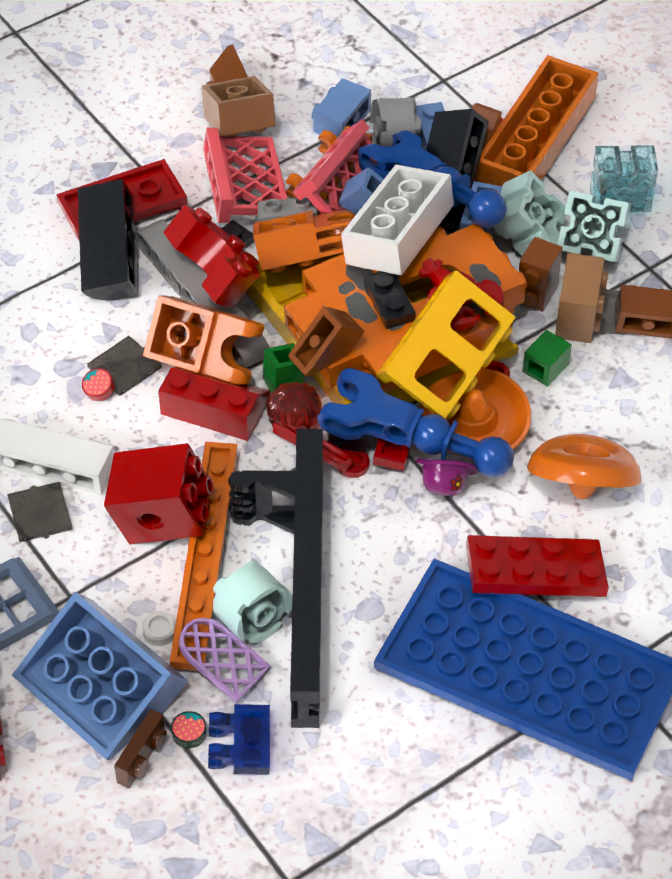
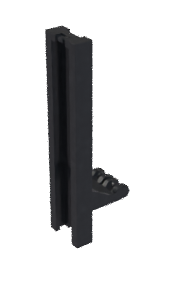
(252, 502)

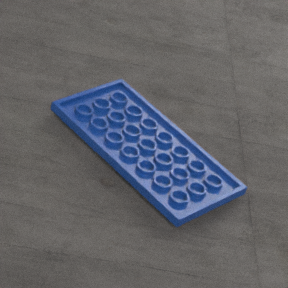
(530, 669)

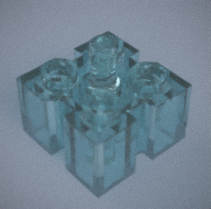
(625, 176)

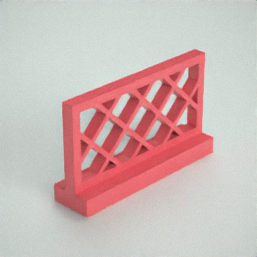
(323, 173)
(223, 175)

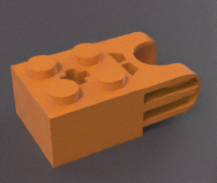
(299, 238)
(207, 342)

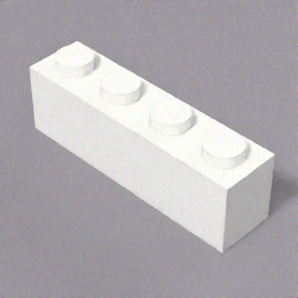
(54, 456)

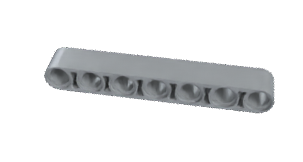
(186, 280)

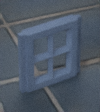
(35, 595)

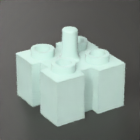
(530, 212)
(593, 226)

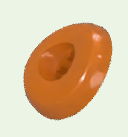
(490, 409)
(585, 463)

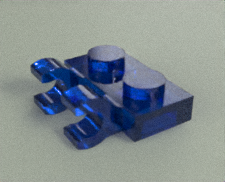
(251, 739)

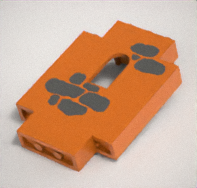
(342, 288)

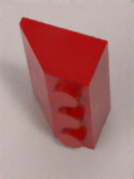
(212, 402)

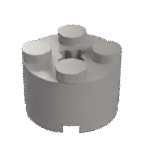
(391, 117)

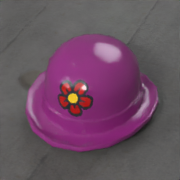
(445, 476)

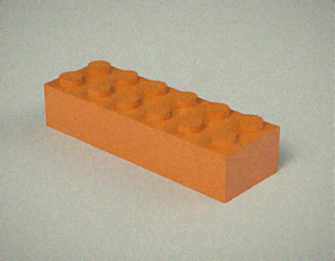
(538, 122)

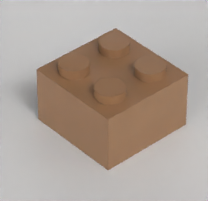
(238, 106)
(581, 298)

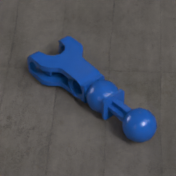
(485, 207)
(403, 423)

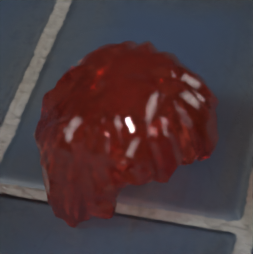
(294, 405)

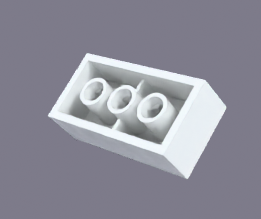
(397, 219)

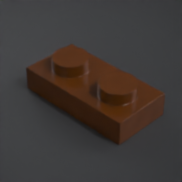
(135, 757)

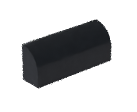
(458, 142)
(107, 241)

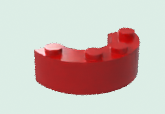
(221, 256)

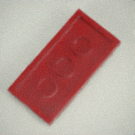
(152, 188)
(536, 566)

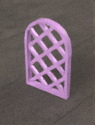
(201, 667)

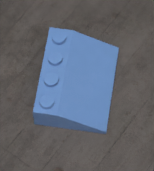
(97, 675)

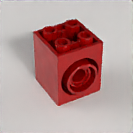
(158, 494)

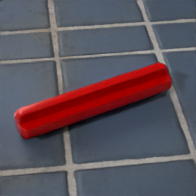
(331, 454)

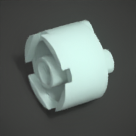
(251, 602)

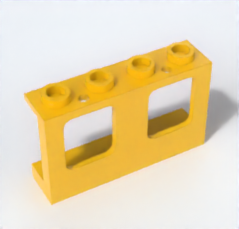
(433, 332)

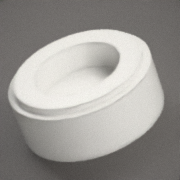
(159, 628)

